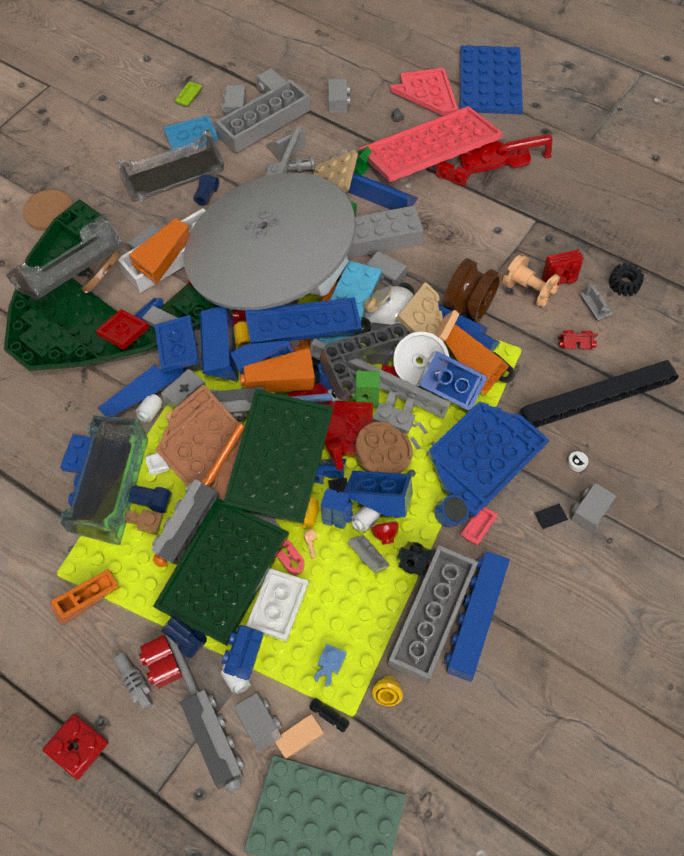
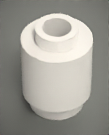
(149, 408)
(364, 519)
(235, 684)

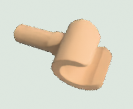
(309, 536)

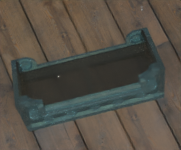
(106, 479)

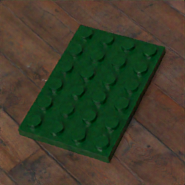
(278, 456)
(221, 571)

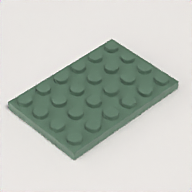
(322, 814)

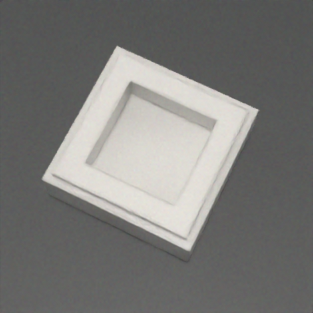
(156, 464)

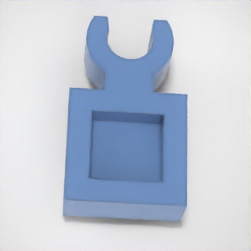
(330, 661)

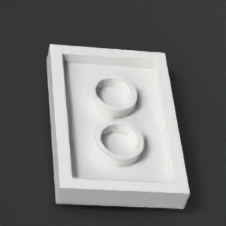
(278, 604)

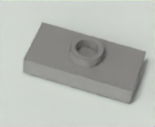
(368, 554)

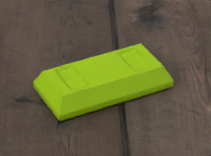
(188, 94)

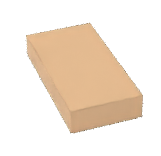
(447, 325)
(299, 736)

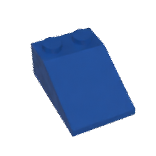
(259, 352)
(451, 380)
(381, 491)

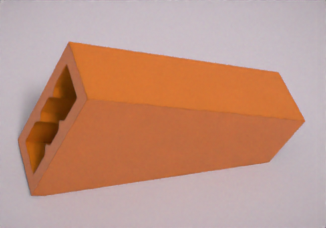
(160, 250)
(476, 356)
(281, 373)

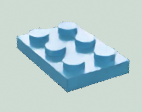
(185, 132)

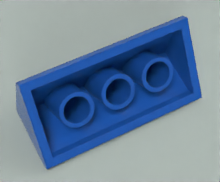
(380, 193)
(218, 343)

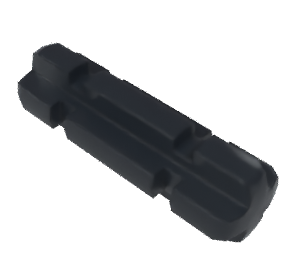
(329, 715)

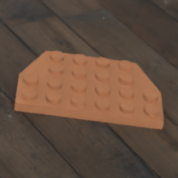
(197, 437)

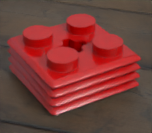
(565, 265)
(71, 760)

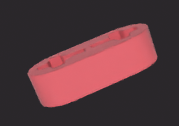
(292, 554)

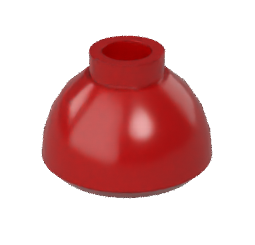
(386, 531)

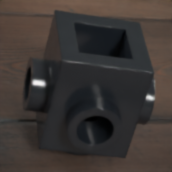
(414, 558)

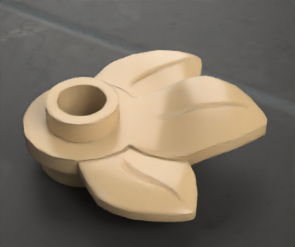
(377, 299)

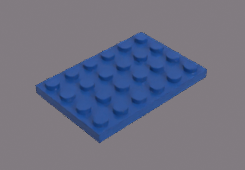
(491, 79)

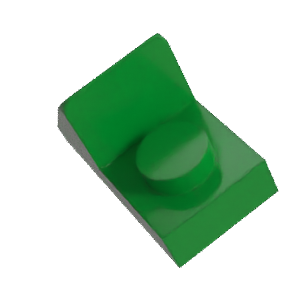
(361, 162)

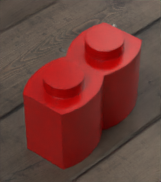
(160, 662)

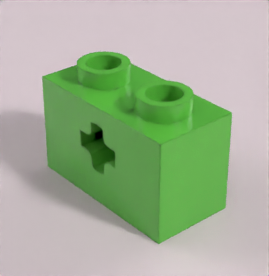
(367, 387)

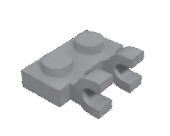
(400, 419)

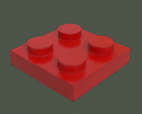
(122, 329)

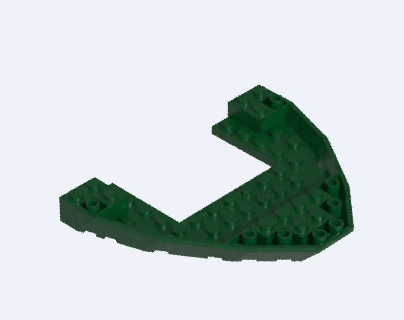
(63, 324)

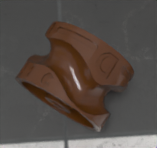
(471, 290)

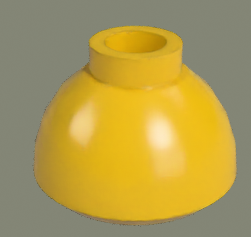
(387, 692)

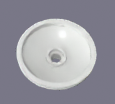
(391, 307)
(413, 346)

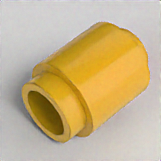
(241, 334)
(311, 514)

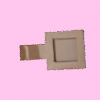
(146, 522)

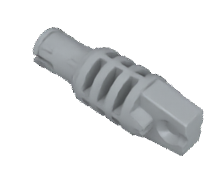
(133, 681)

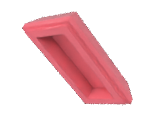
(479, 526)

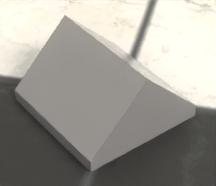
(279, 146)

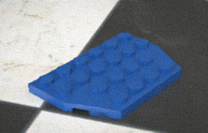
(484, 454)

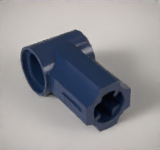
(207, 185)
(155, 499)
(188, 639)

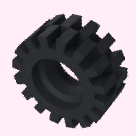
(628, 272)

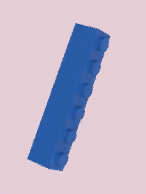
(478, 616)

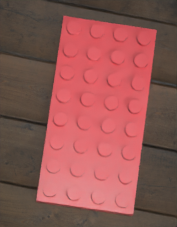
(431, 143)

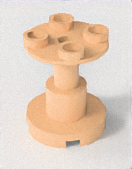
(526, 277)

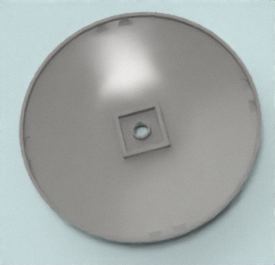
(259, 268)

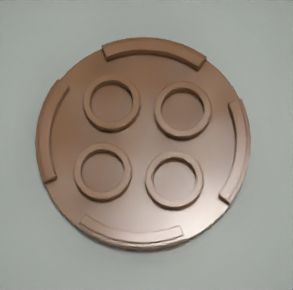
(44, 207)
(99, 273)
(383, 448)

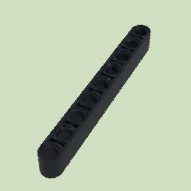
(599, 394)

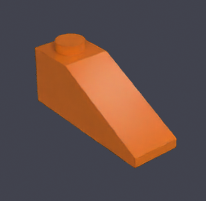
(83, 597)

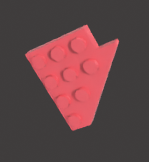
(427, 89)

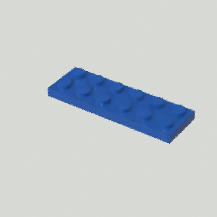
(303, 321)

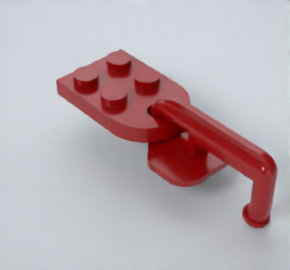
(498, 154)
(336, 427)

